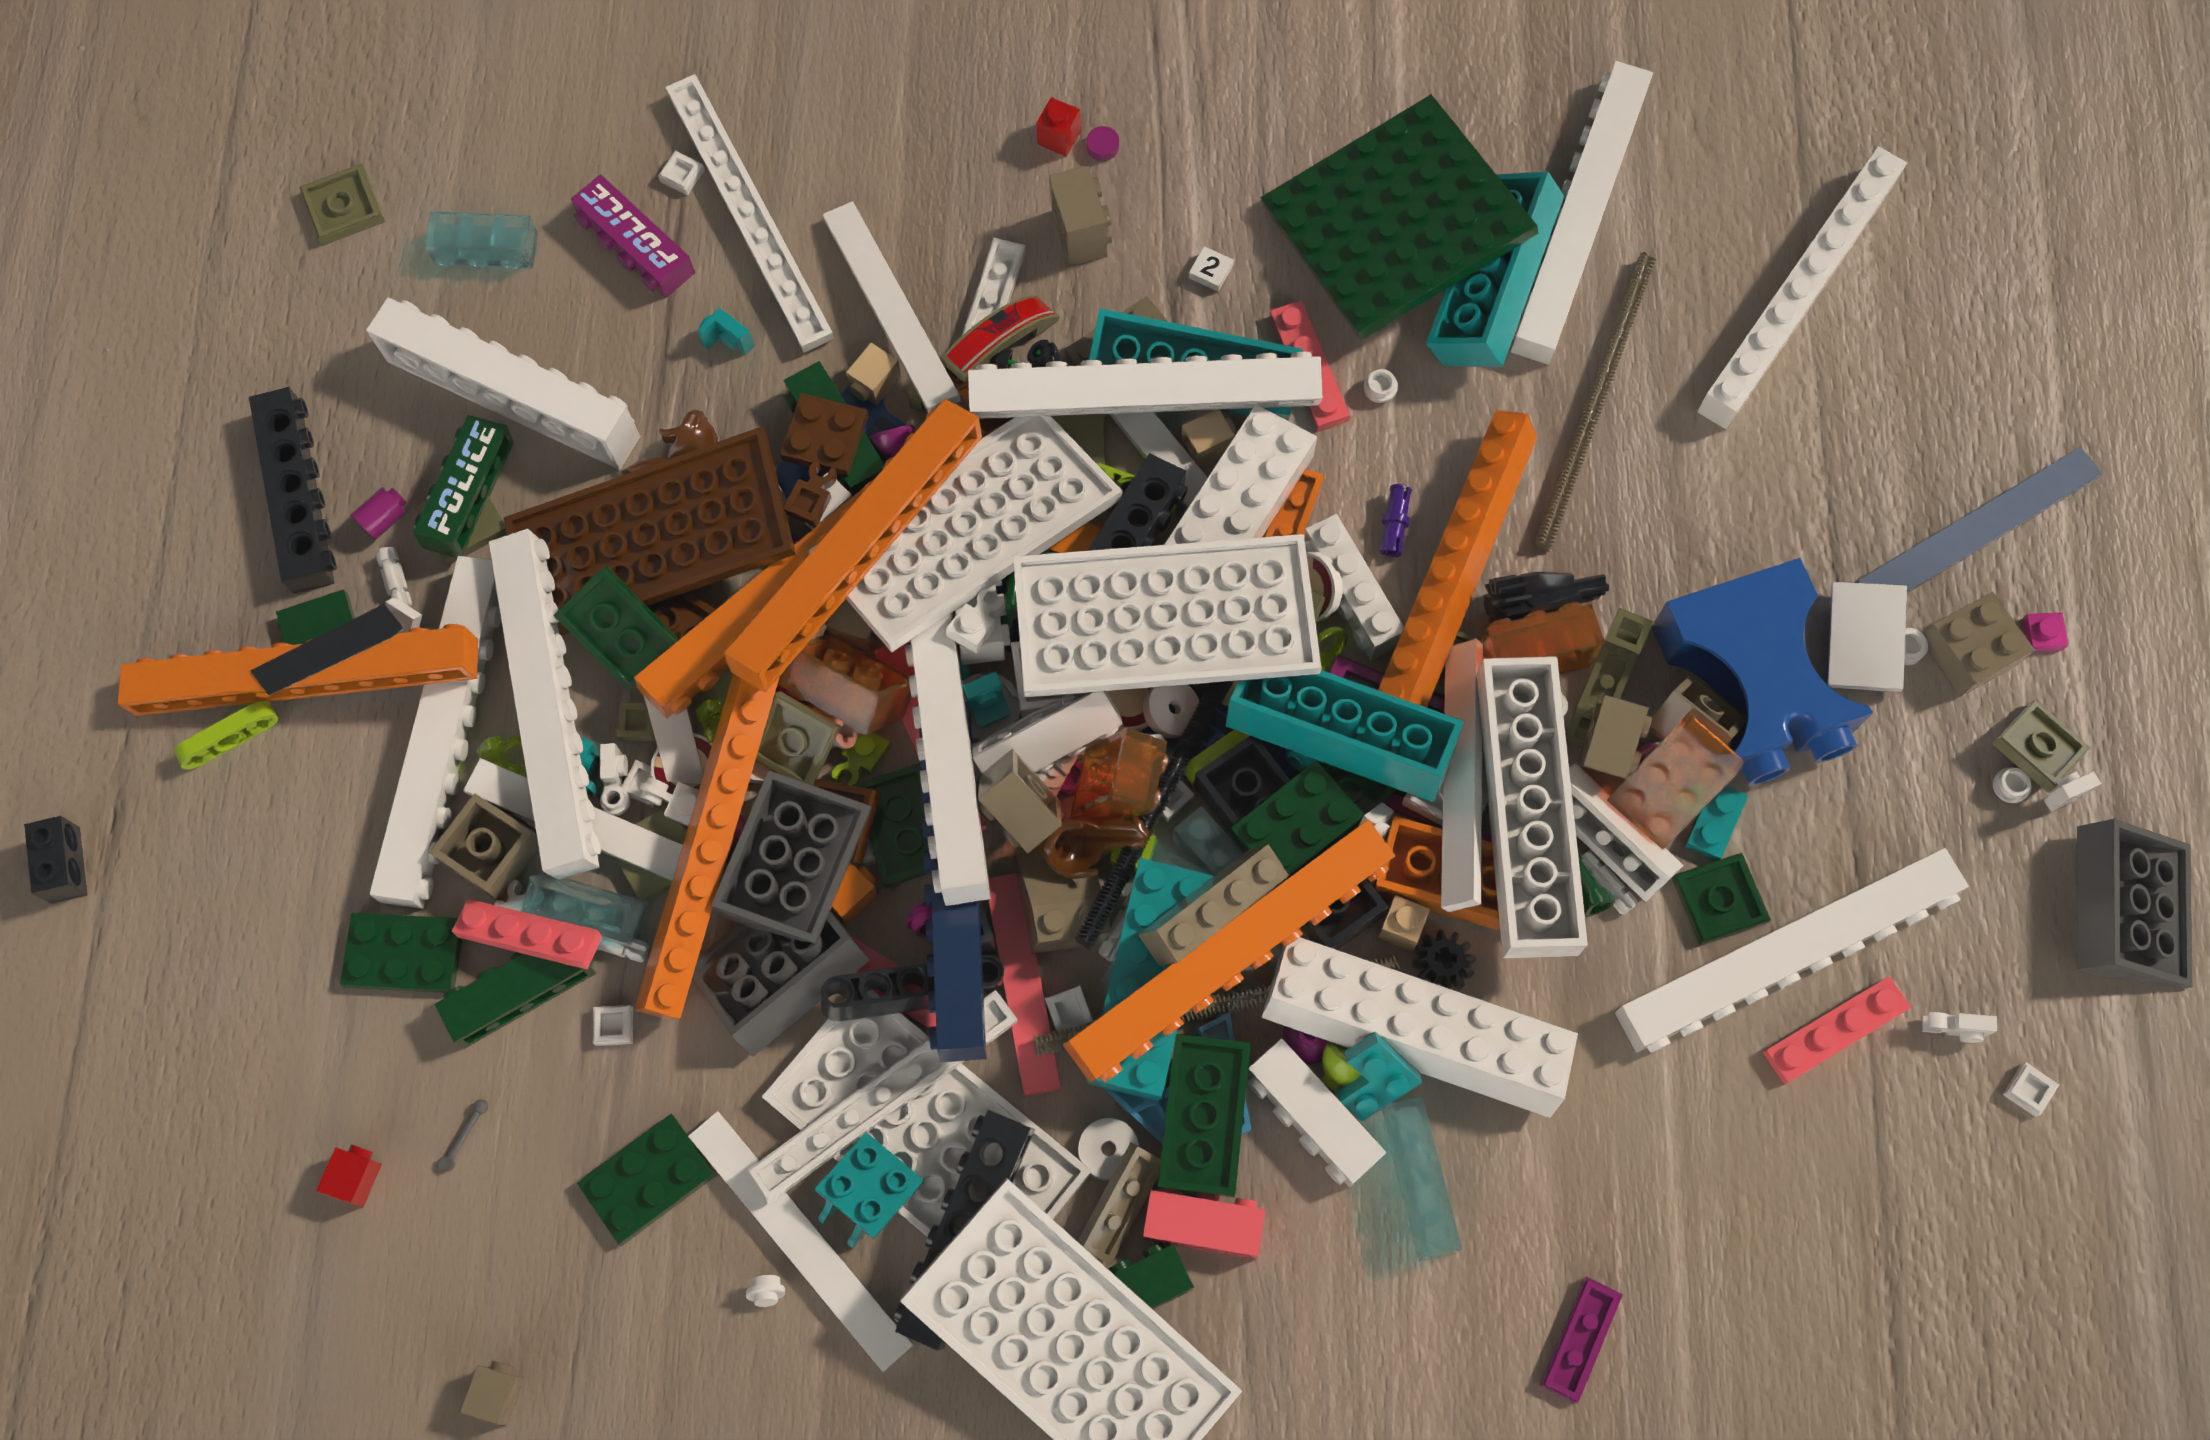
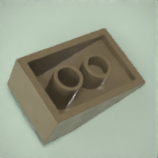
(1053, 903)

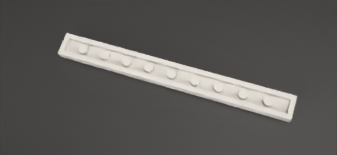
(750, 214)

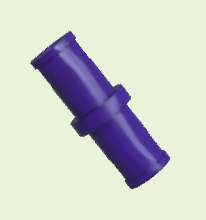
(1395, 520)

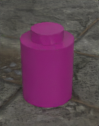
(379, 512)

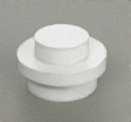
(1380, 386)
(2012, 785)
(765, 1290)

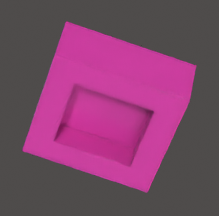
(2045, 631)

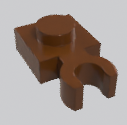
(810, 498)

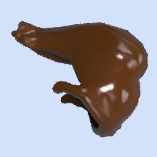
(690, 435)
(1084, 841)

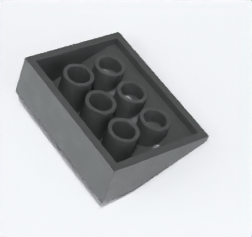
(790, 858)
(2133, 904)
(769, 981)

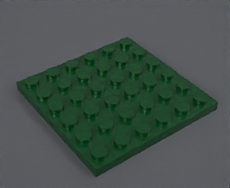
(1398, 216)

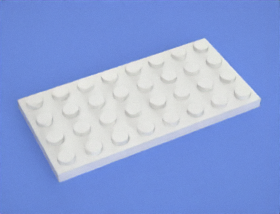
(1003, 501)
(1165, 615)
(928, 1130)
(1064, 1331)

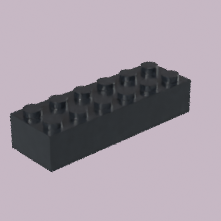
(1238, 785)

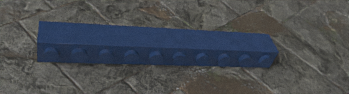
(954, 965)

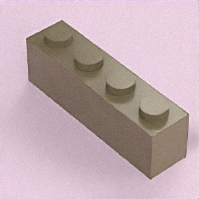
(1213, 905)

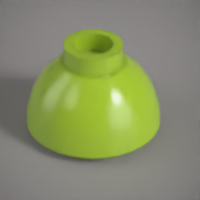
(1335, 1066)

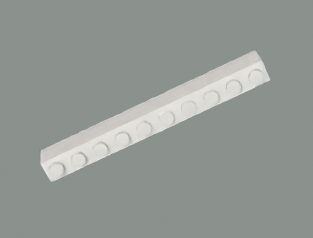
(1582, 210)
(1801, 288)
(1145, 386)
(544, 706)
(437, 748)
(949, 767)
(1791, 950)

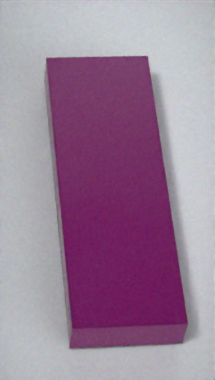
(1581, 1340)

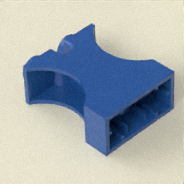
(1753, 653)

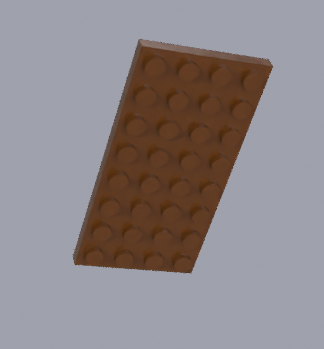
(668, 523)

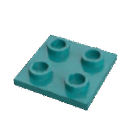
(867, 1188)

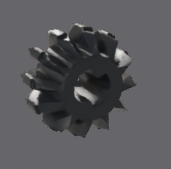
(1452, 952)

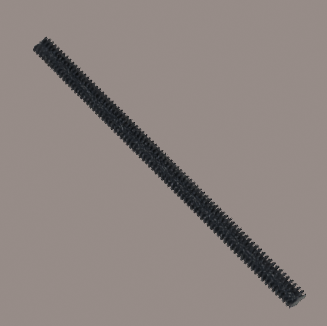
(1169, 778)

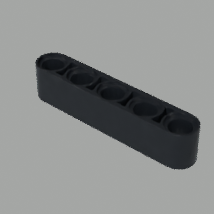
(891, 983)

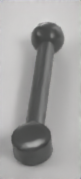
(447, 1162)

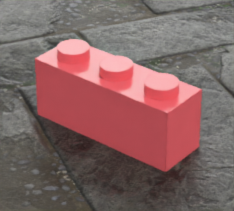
(1204, 1223)

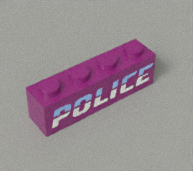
(633, 236)

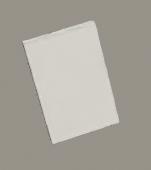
(1867, 636)

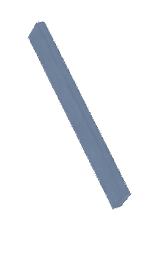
(1987, 523)

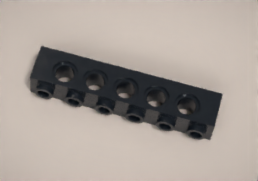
(269, 414)
(1154, 479)
(1014, 1140)

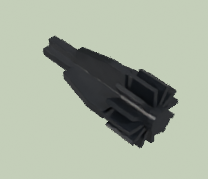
(1535, 591)

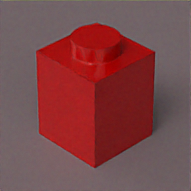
(1058, 126)
(349, 1175)

